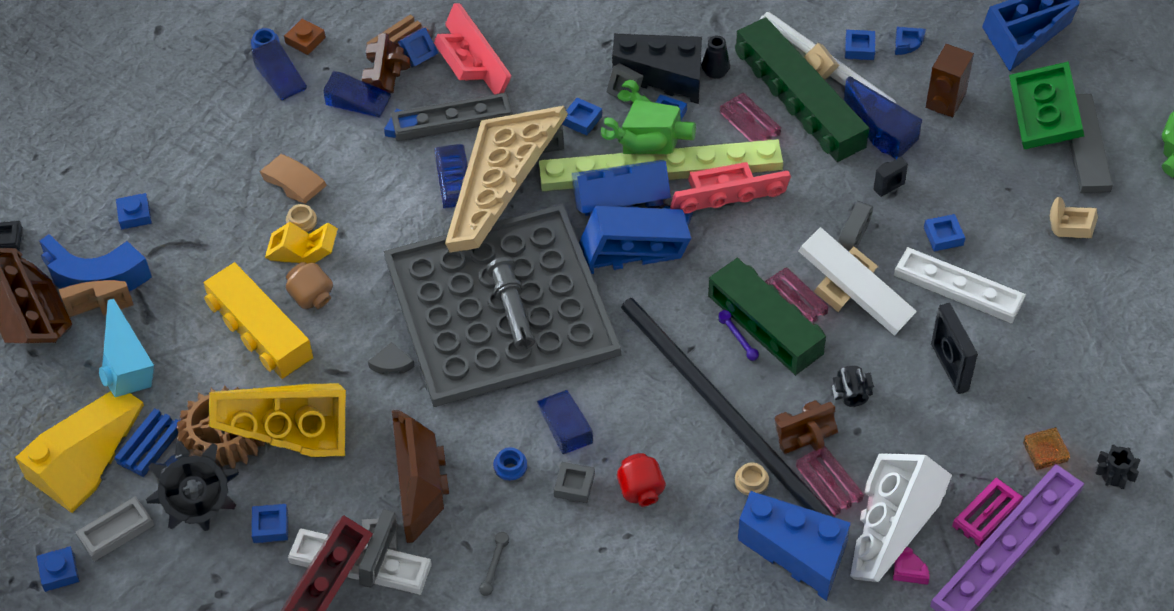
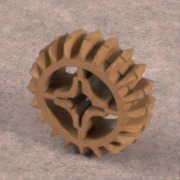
(196, 434)

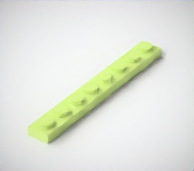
(760, 156)

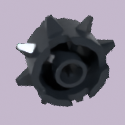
(187, 505)

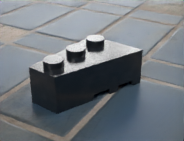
(663, 60)

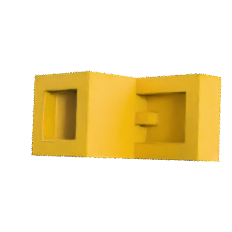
(297, 246)

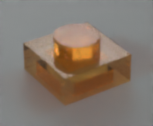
(1046, 448)

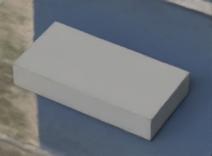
(114, 528)

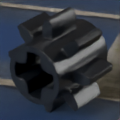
(852, 386)
(1117, 466)

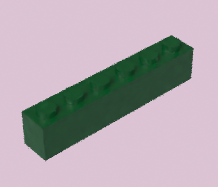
(801, 89)

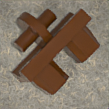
(387, 61)
(806, 428)

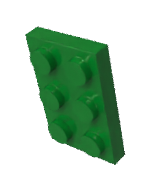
(1046, 105)

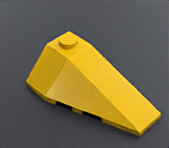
(290, 416)
(75, 452)

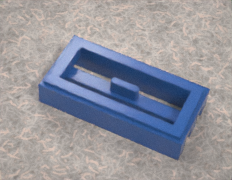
(143, 441)

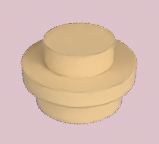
(302, 216)
(751, 478)

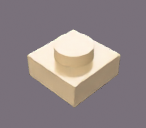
(821, 60)

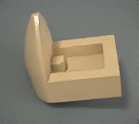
(1072, 221)

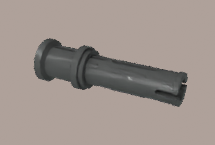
(508, 291)

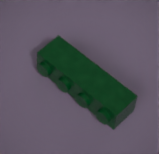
(767, 316)

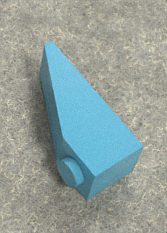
(125, 361)

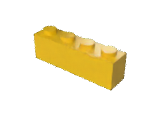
(257, 320)

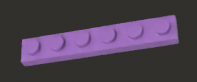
(1009, 542)

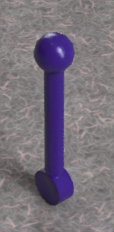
(725, 318)

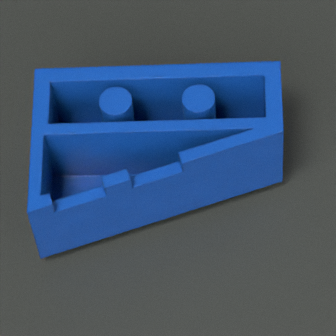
(1024, 26)
(621, 186)
(633, 235)
(795, 538)

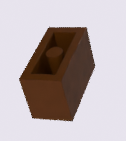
(949, 80)

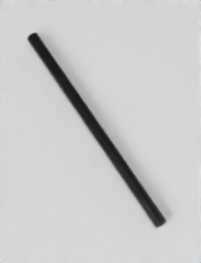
(724, 408)

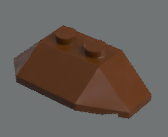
(29, 302)
(418, 474)

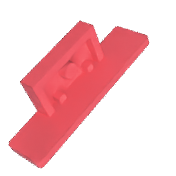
(470, 52)
(728, 185)

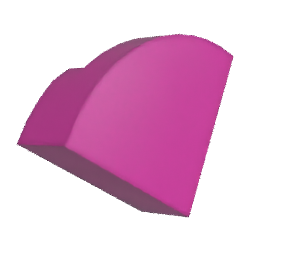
(910, 568)

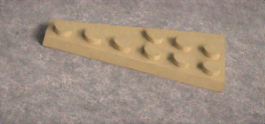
(497, 167)

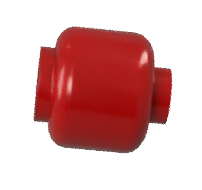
(640, 479)

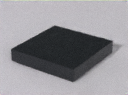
(954, 348)

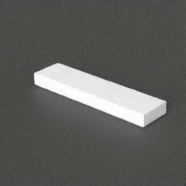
(857, 281)
(959, 285)
(397, 571)

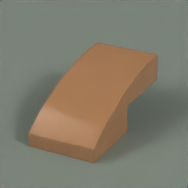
(294, 178)
(95, 294)

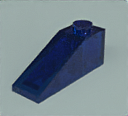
(890, 125)

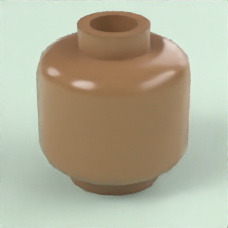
(309, 285)

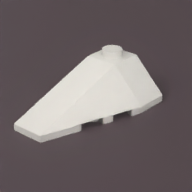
(902, 498)

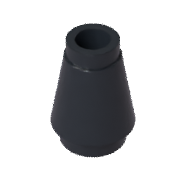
(716, 58)

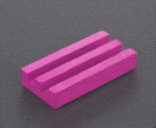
(971, 530)

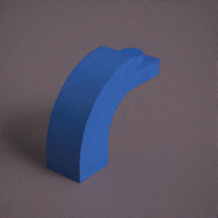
(120, 265)

